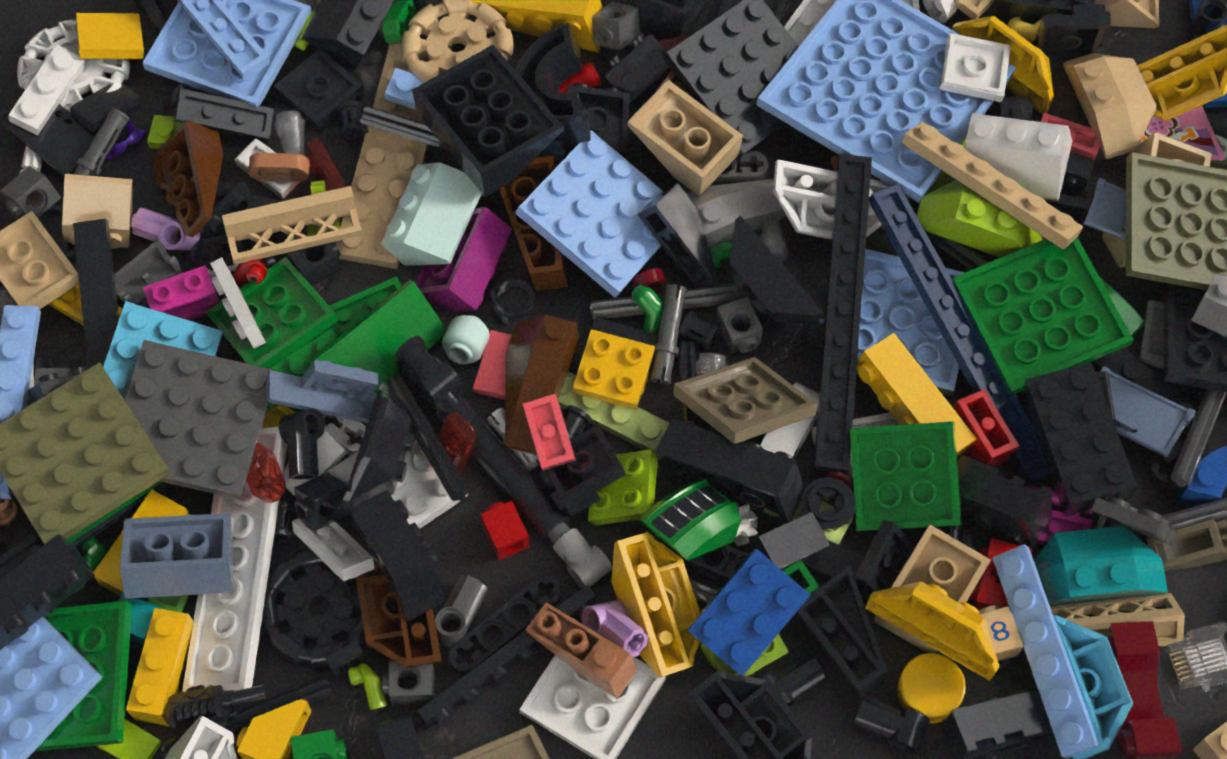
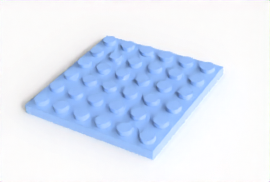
(868, 81)

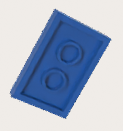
(748, 612)

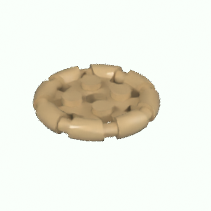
(451, 31)

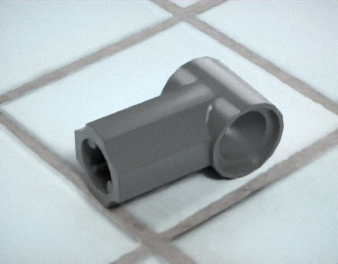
(460, 609)

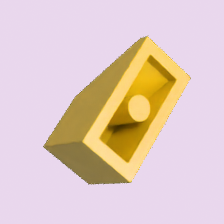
(271, 732)

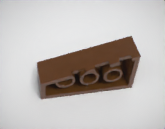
(544, 261)

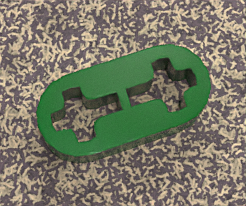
(397, 20)

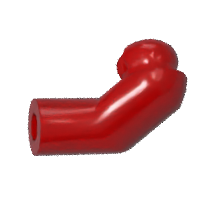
(248, 270)

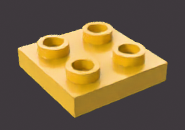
(614, 369)

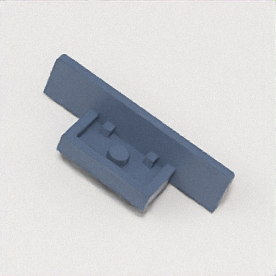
(326, 388)

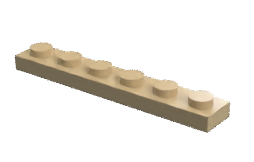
(992, 185)

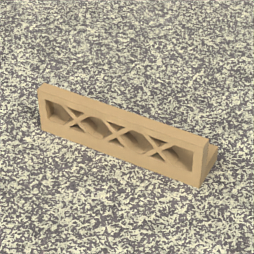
(283, 216)
(1167, 622)

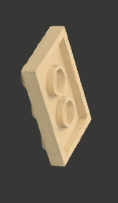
(33, 264)

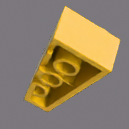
(542, 16)

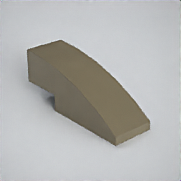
(1193, 546)

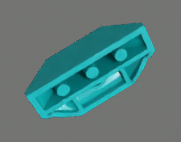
(1098, 566)

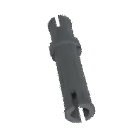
(101, 144)
(668, 333)

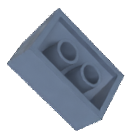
(177, 555)

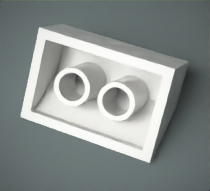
(1022, 150)

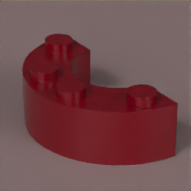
(1146, 729)

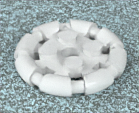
(90, 77)

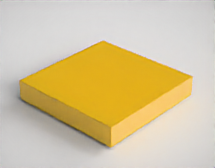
(109, 36)

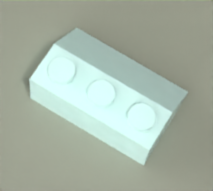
(431, 215)

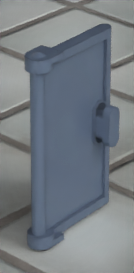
(1108, 209)
(1154, 418)

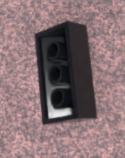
(346, 27)

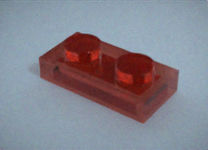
(322, 163)
(458, 439)

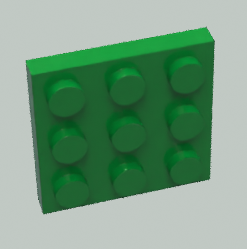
(285, 312)
(906, 475)

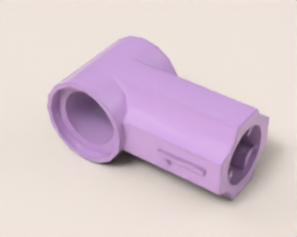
(160, 227)
(612, 623)

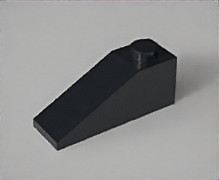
(679, 231)

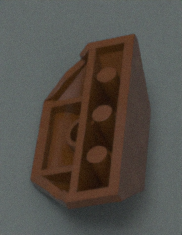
(387, 629)

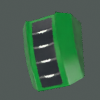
(694, 519)

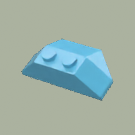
(1098, 681)

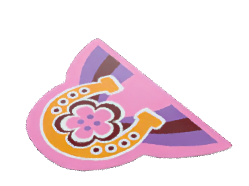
(1196, 123)

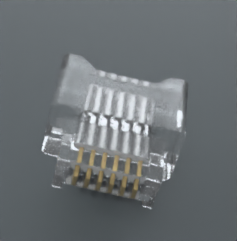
(1201, 658)

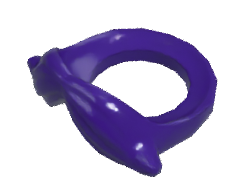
(134, 137)

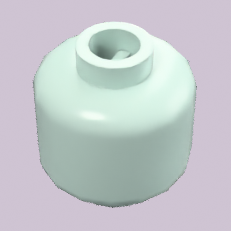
(465, 339)

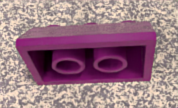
(463, 282)

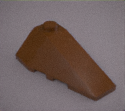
(535, 368)

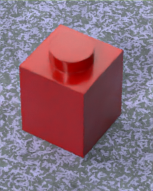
(504, 529)

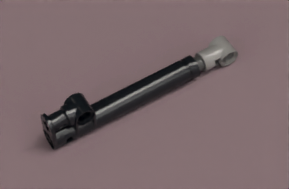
(443, 394)

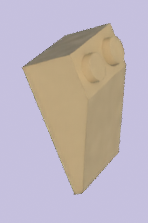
(686, 137)
(941, 562)

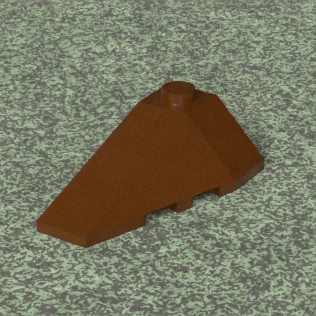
(189, 173)

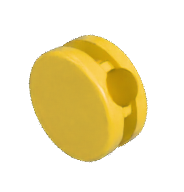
(931, 686)

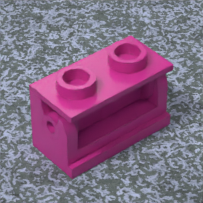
(183, 295)

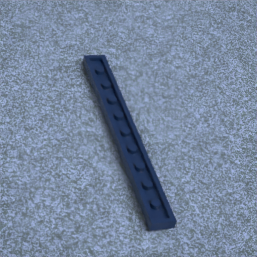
(956, 323)

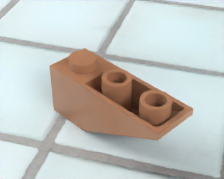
(583, 650)

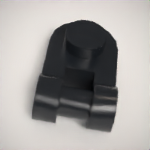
(212, 248)

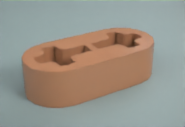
(278, 167)

